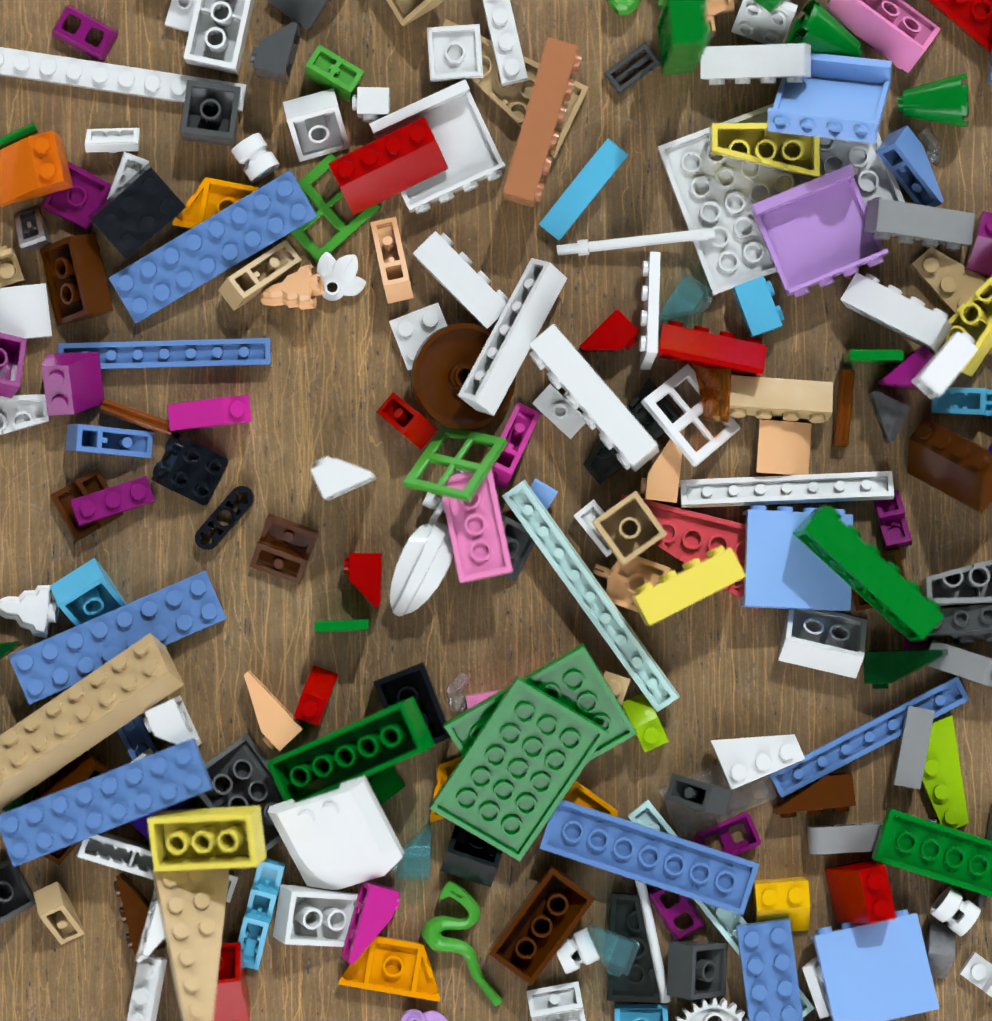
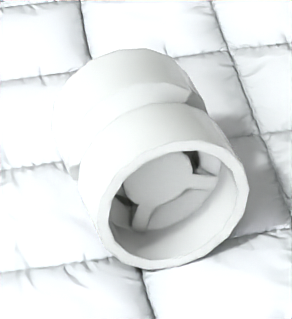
(254, 156)
(948, 904)
(577, 951)

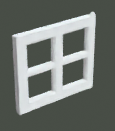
(691, 415)

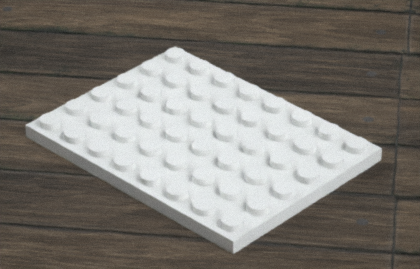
(721, 190)

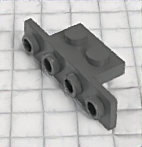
(965, 624)

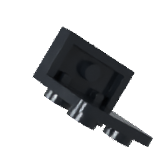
(189, 469)

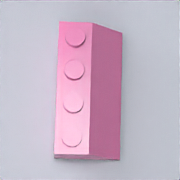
(888, 27)

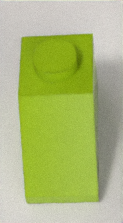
(646, 722)

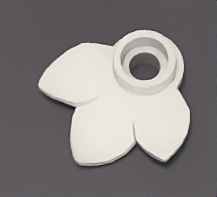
(342, 273)

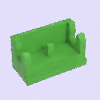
(333, 72)

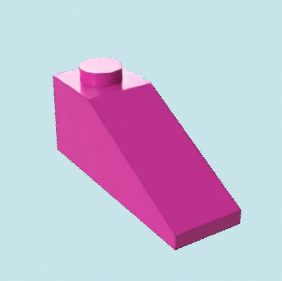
(209, 413)
(517, 434)
(370, 915)

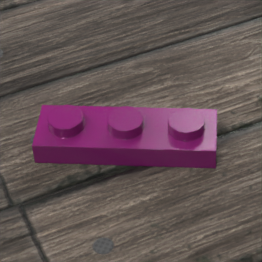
(112, 501)

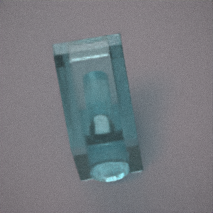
(686, 300)
(416, 856)
(613, 949)

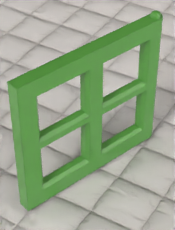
(325, 208)
(431, 456)

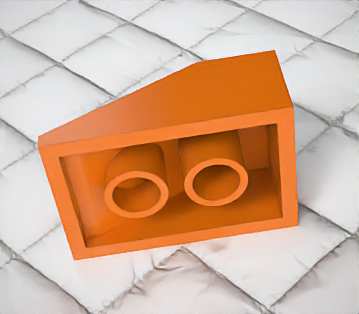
(33, 168)

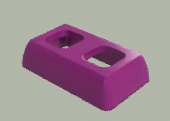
(78, 39)
(722, 830)
(668, 914)

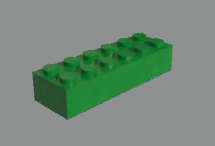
(682, 35)
(868, 573)
(352, 752)

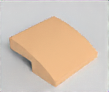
(783, 447)

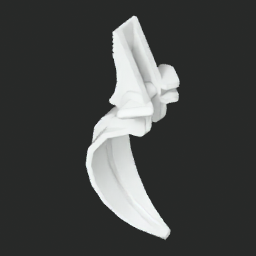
(422, 561)

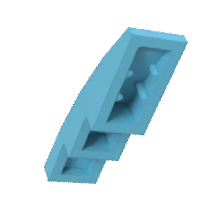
(583, 189)
(964, 402)
(260, 911)

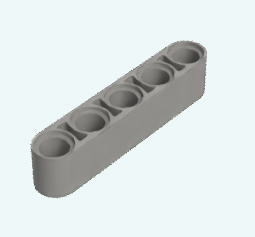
(843, 837)

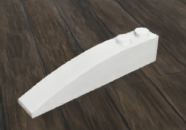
(126, 856)

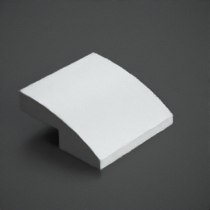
(25, 311)
(556, 1003)

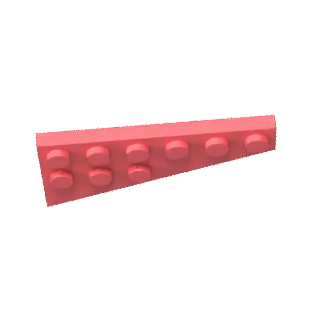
(695, 533)

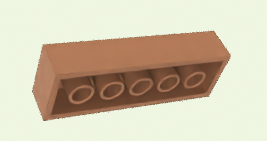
(540, 122)

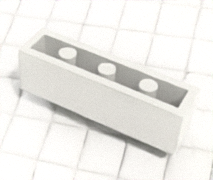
(756, 62)
(460, 280)
(896, 312)

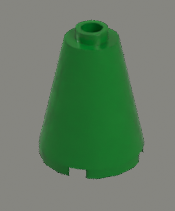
(823, 33)
(938, 101)

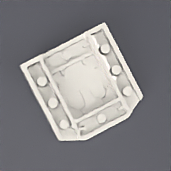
(338, 836)

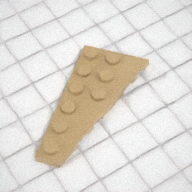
(193, 922)

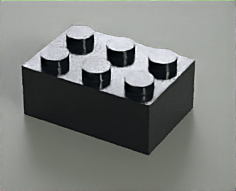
(136, 211)
(417, 683)

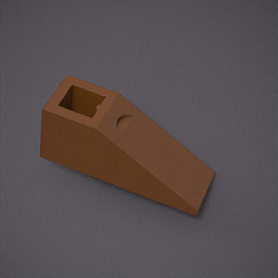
(827, 792)
(133, 911)

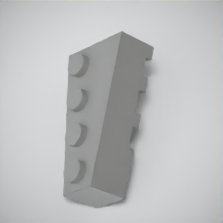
(960, 586)

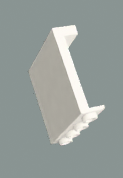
(462, 141)

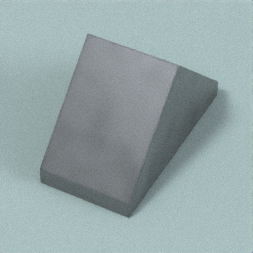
(32, 229)
(889, 414)
(940, 949)

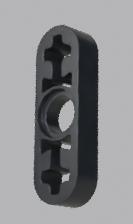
(216, 536)

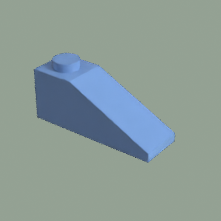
(910, 166)
(108, 440)

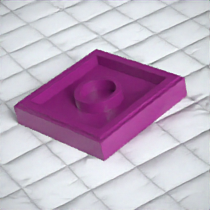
(81, 200)

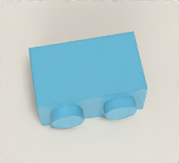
(758, 307)

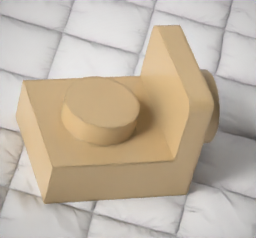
(10, 268)

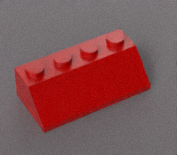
(388, 165)
(711, 350)

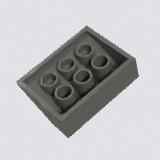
(242, 779)

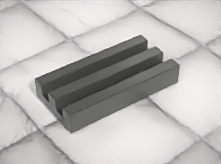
(614, 82)

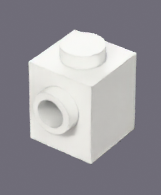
(371, 103)

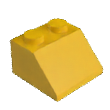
(781, 900)

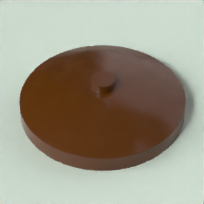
(442, 370)

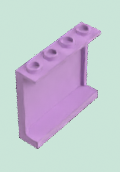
(817, 231)

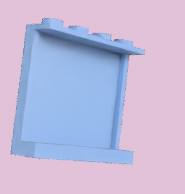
(837, 102)
(783, 569)
(875, 969)

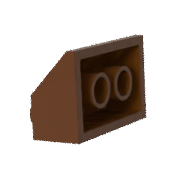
(76, 279)

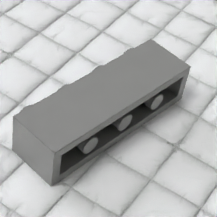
(919, 223)

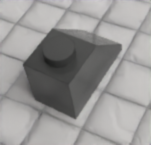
(698, 794)

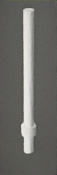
(584, 247)
(653, 941)

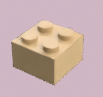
(629, 528)

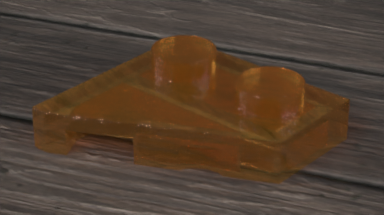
(714, 391)

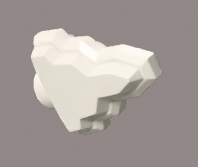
(32, 610)

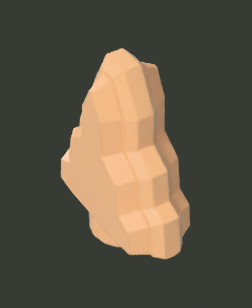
(296, 290)

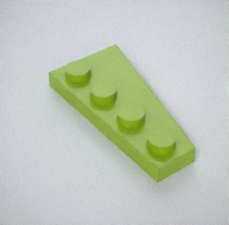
(943, 775)

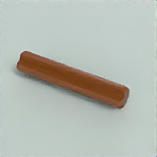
(844, 408)
(136, 417)

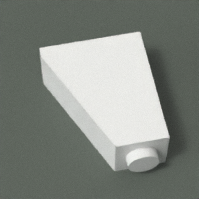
(945, 365)

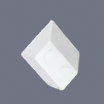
(316, 124)
(171, 722)

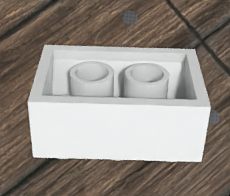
(339, 477)
(824, 641)

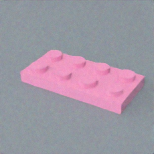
(477, 530)

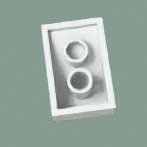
(313, 916)

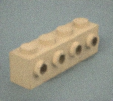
(781, 398)

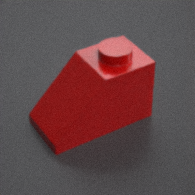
(611, 335)
(407, 420)
(366, 574)
(315, 695)

